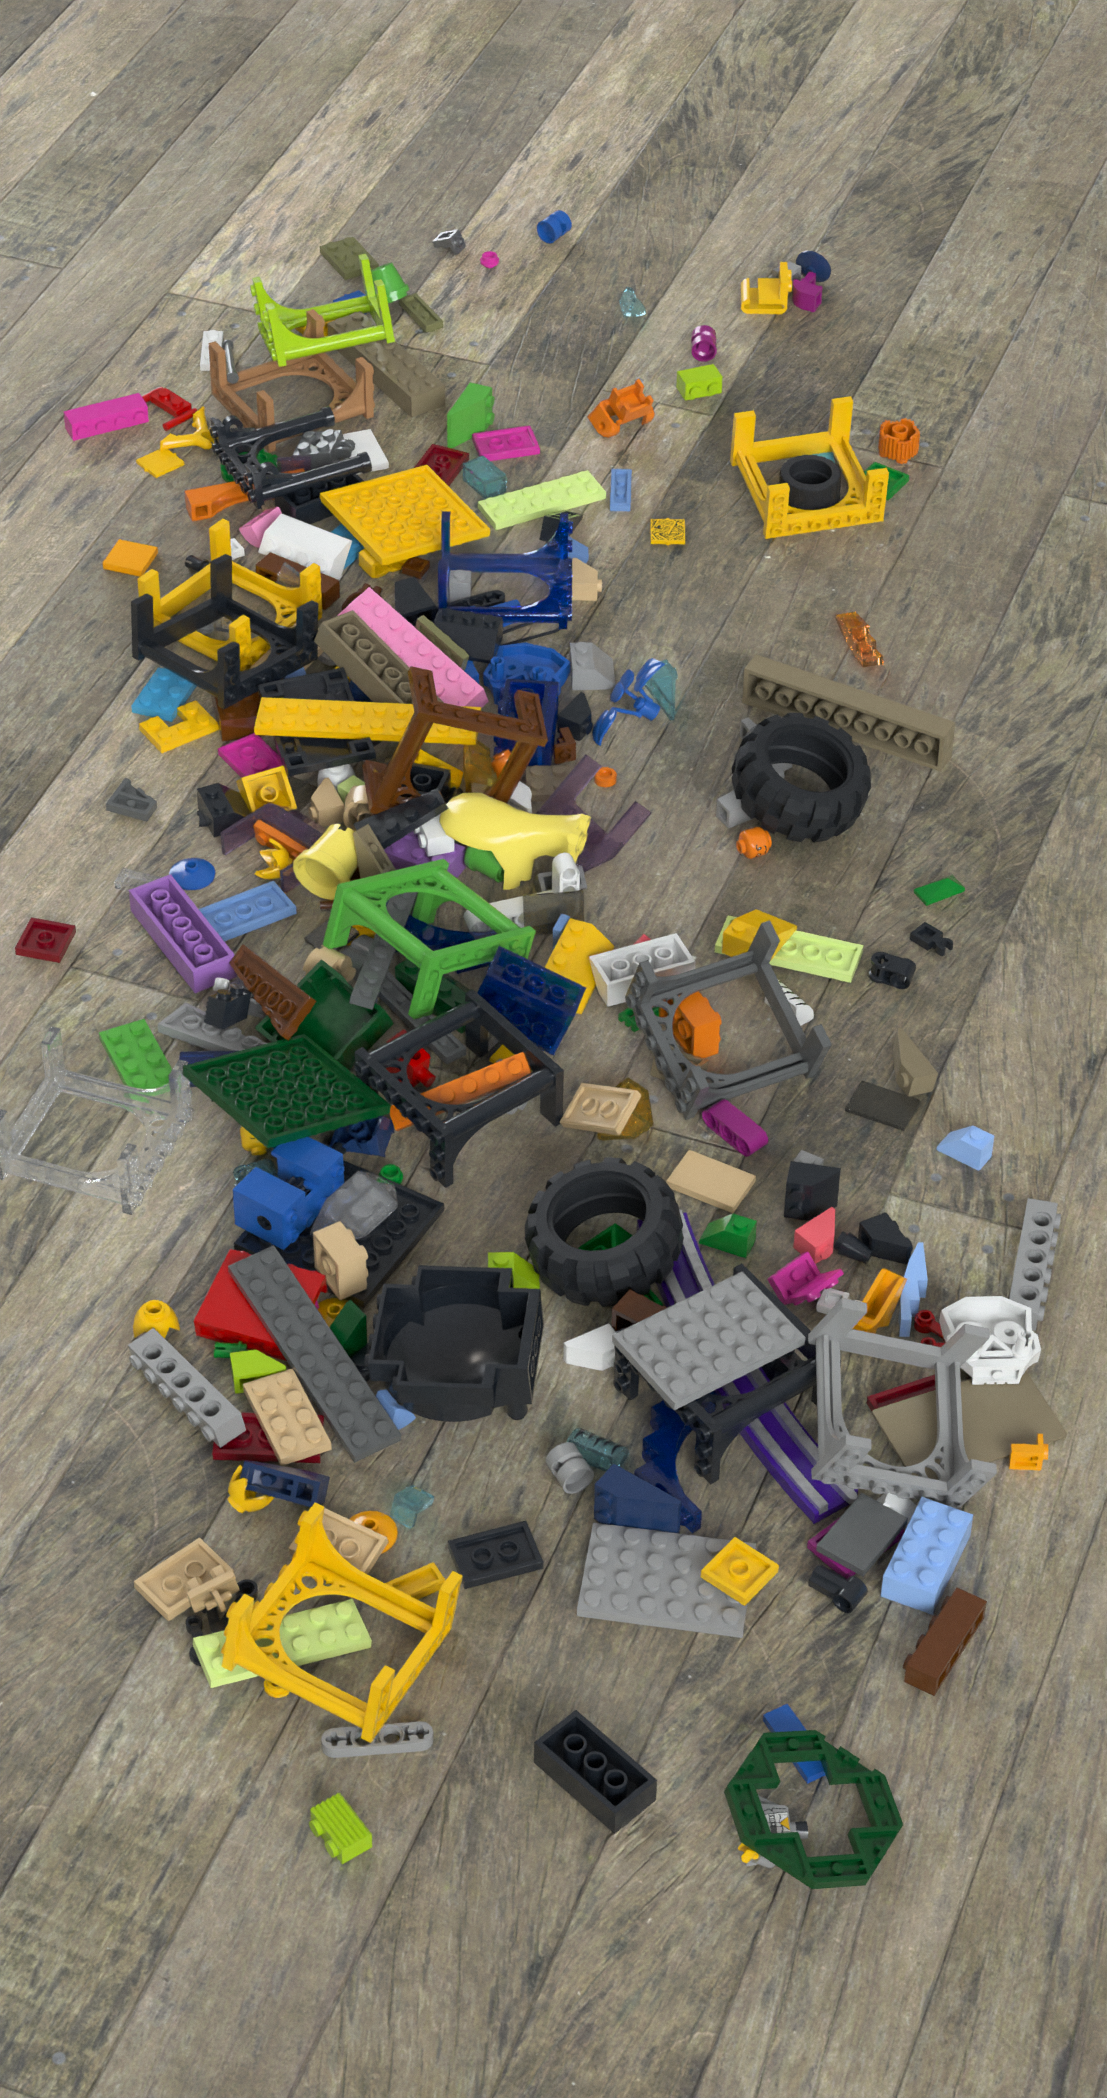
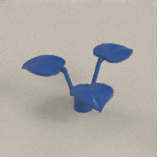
(643, 705)

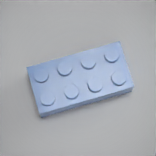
(927, 1555)

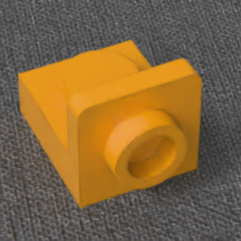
(1028, 1456)

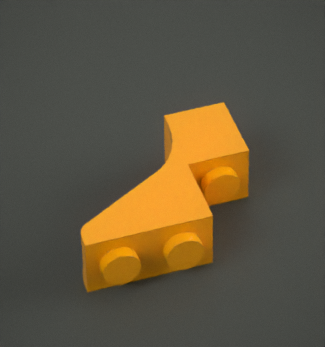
(881, 1301)

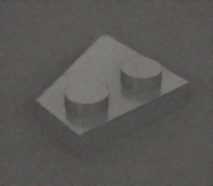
(131, 802)

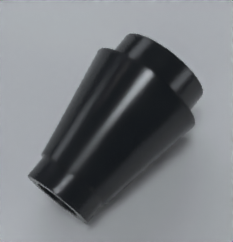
(852, 1247)

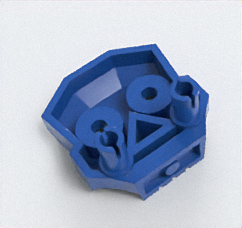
(526, 663)

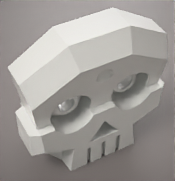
(1011, 1340)

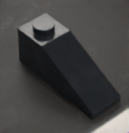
(551, 523)

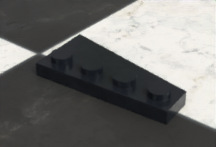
(404, 818)

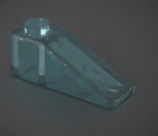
(662, 688)

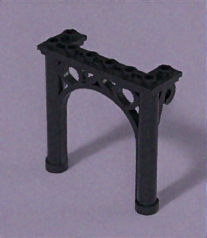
(264, 480)

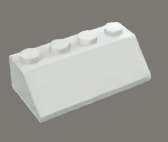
(306, 545)
(616, 968)

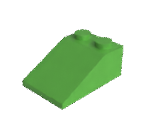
(470, 414)

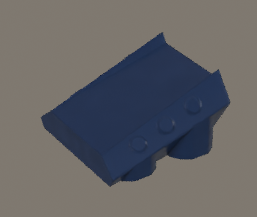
(365, 1137)

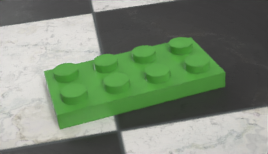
(136, 1055)

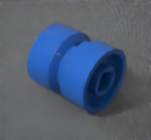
(554, 226)

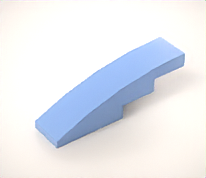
(913, 1290)

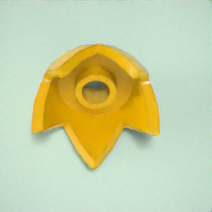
(276, 860)
(155, 1315)
(244, 1499)

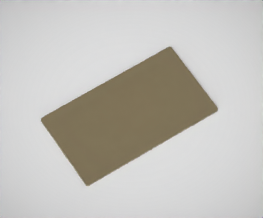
(991, 1420)

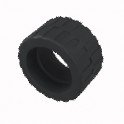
(812, 482)

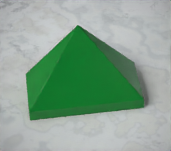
(939, 890)

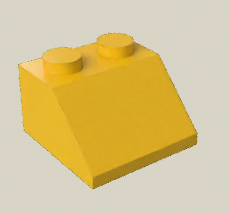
(266, 788)

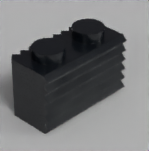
(228, 1006)

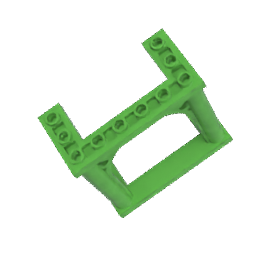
(365, 902)

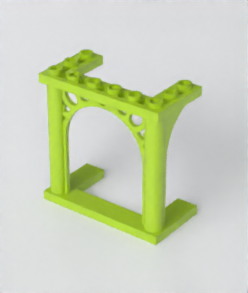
(279, 320)

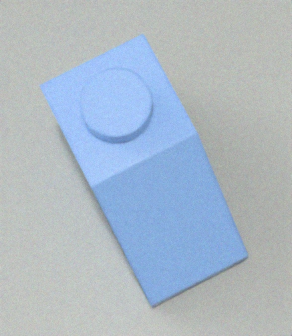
(968, 1146)

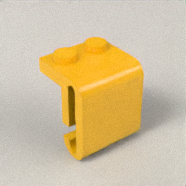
(770, 296)

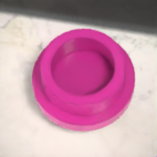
(489, 259)

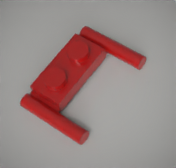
(171, 404)

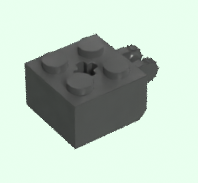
(324, 447)

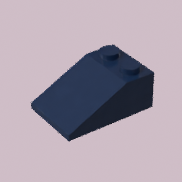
(634, 1503)

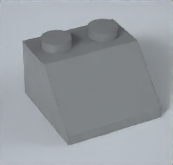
(590, 667)

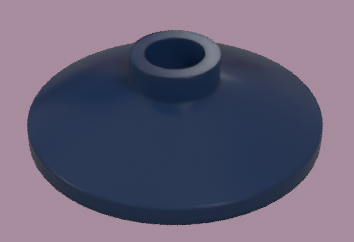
(814, 262)

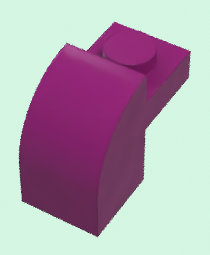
(806, 293)

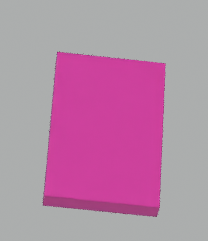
(506, 443)
(249, 755)

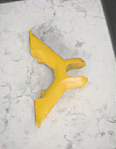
(199, 438)

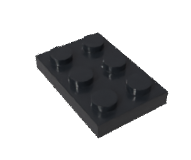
(495, 1554)

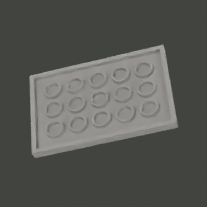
(708, 1340)
(656, 1581)

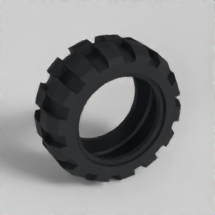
(789, 808)
(595, 1191)

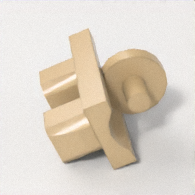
(213, 1592)

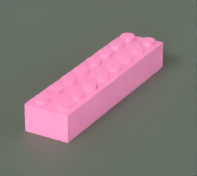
(450, 681)

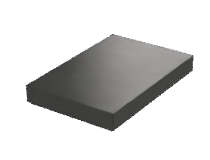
(862, 1534)

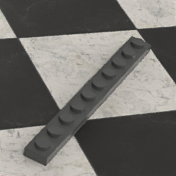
(381, 955)

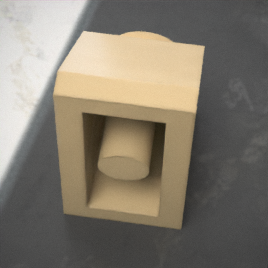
(584, 581)
(326, 805)

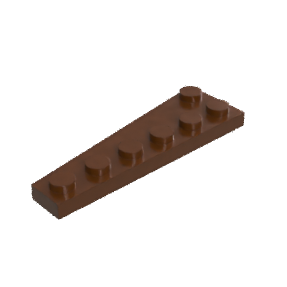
(276, 994)

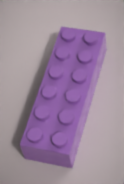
(182, 932)

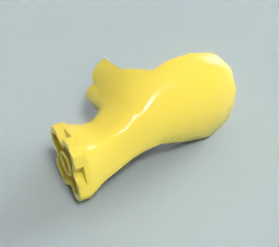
(512, 834)

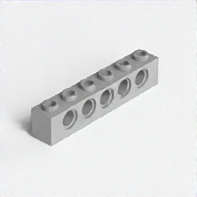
(1034, 1256)
(186, 1388)

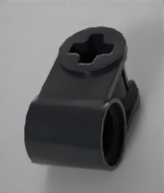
(893, 971)

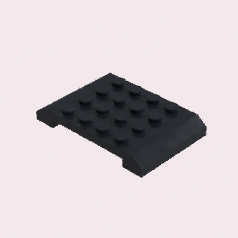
(309, 753)

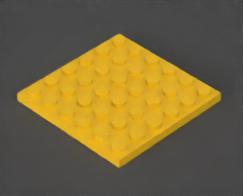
(402, 514)

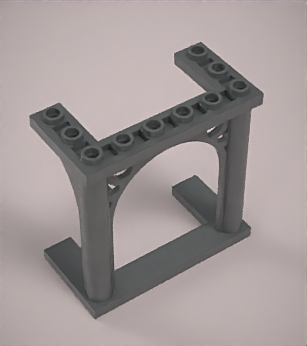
(691, 1087)

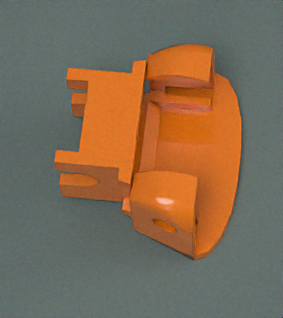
(626, 404)

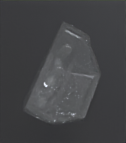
(358, 1204)

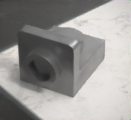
(450, 239)

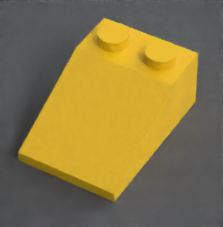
(742, 930)

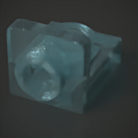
(408, 1505)

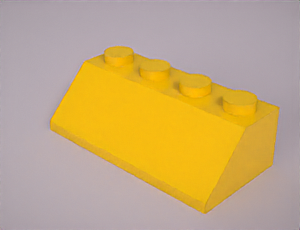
(572, 955)

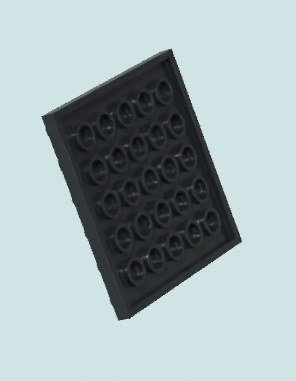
(385, 1244)

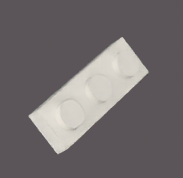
(208, 337)

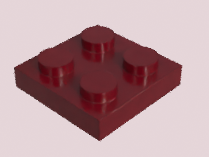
(45, 940)

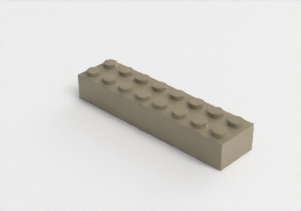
(394, 368)
(368, 662)

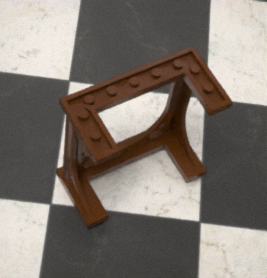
(529, 731)

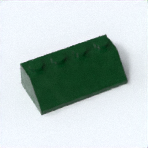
(450, 992)

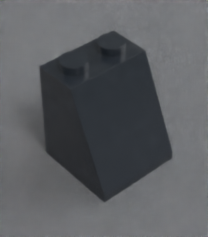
(413, 601)

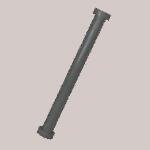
(232, 375)

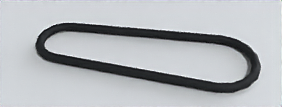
(528, 638)

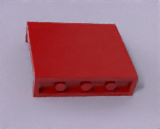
(230, 1318)

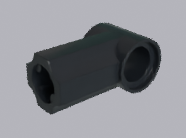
(844, 1592)

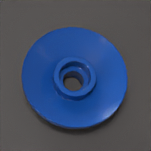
(193, 873)

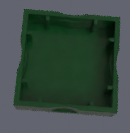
(333, 1021)

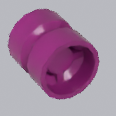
(703, 343)

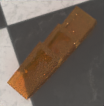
(858, 639)

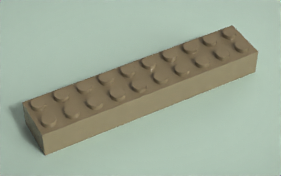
(863, 715)

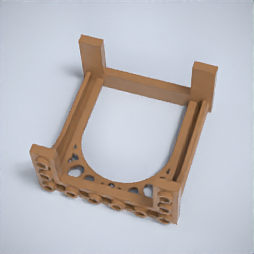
(357, 395)

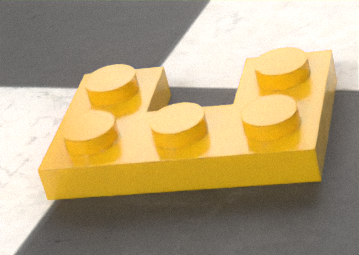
(195, 724)

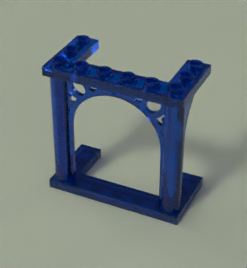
(550, 558)

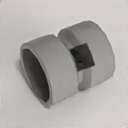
(569, 1467)

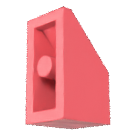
(817, 1236)

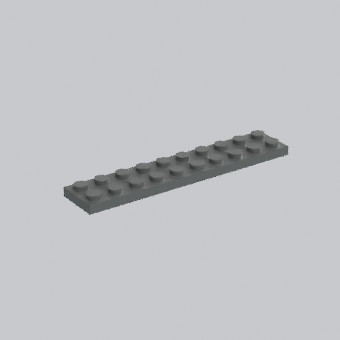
(314, 1354)

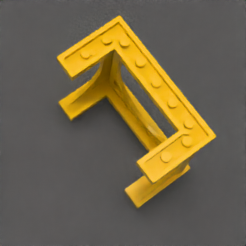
(774, 499)
(239, 631)
(322, 1562)

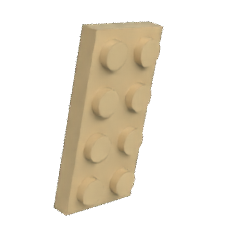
(287, 1417)

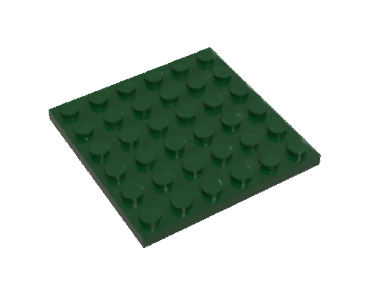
(286, 1090)

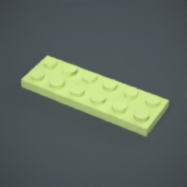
(541, 500)
(813, 954)
(303, 1635)

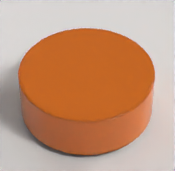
(605, 777)

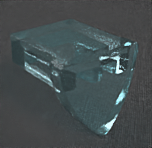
(630, 304)

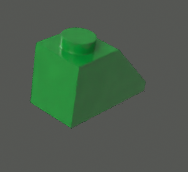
(731, 1234)

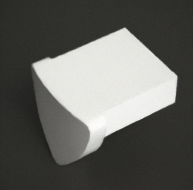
(902, 1506)

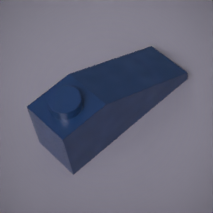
(286, 1483)

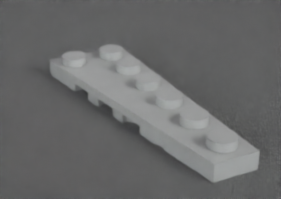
(189, 1026)

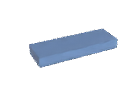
(620, 490)

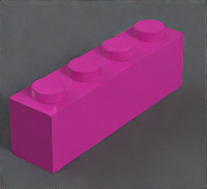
(106, 416)

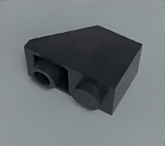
(885, 1239)

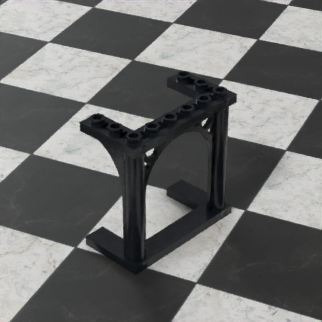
(226, 679)
(452, 1133)
(720, 1427)

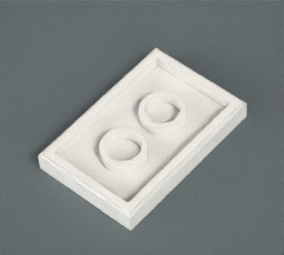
(366, 442)

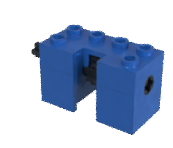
(288, 1204)

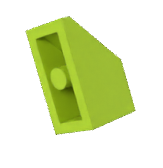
(523, 1271)
(250, 1366)

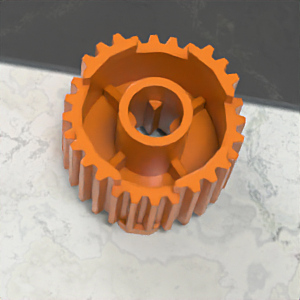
(899, 440)

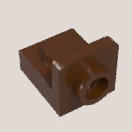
(565, 748)

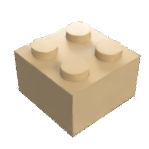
(340, 1260)

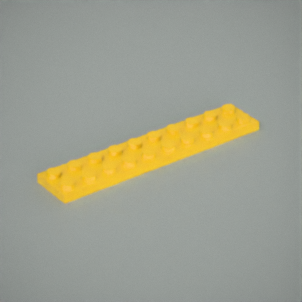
(348, 721)

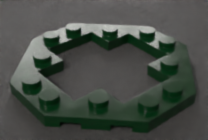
(787, 1848)

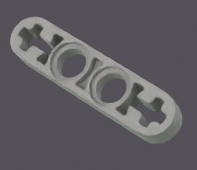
(378, 1745)

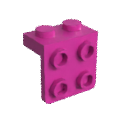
(802, 1280)

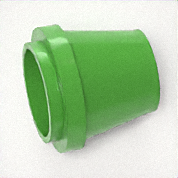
(394, 284)
(484, 862)

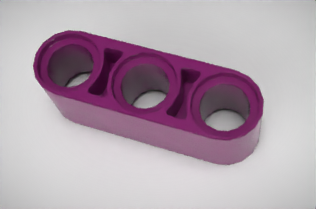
(735, 1127)

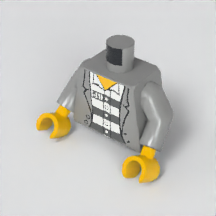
(778, 1822)

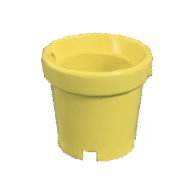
(327, 862)

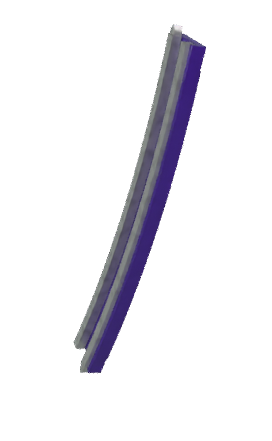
(777, 1435)

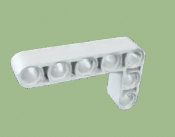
(564, 879)

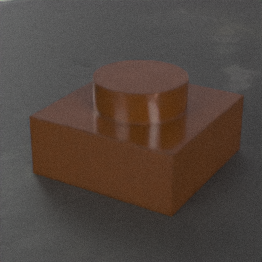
(415, 567)

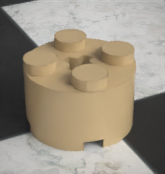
(356, 806)
(335, 959)

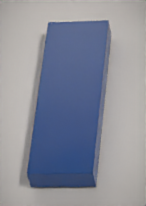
(784, 1720)

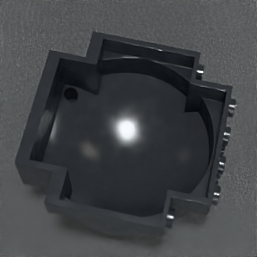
(457, 1343)

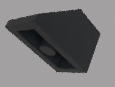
(576, 717)

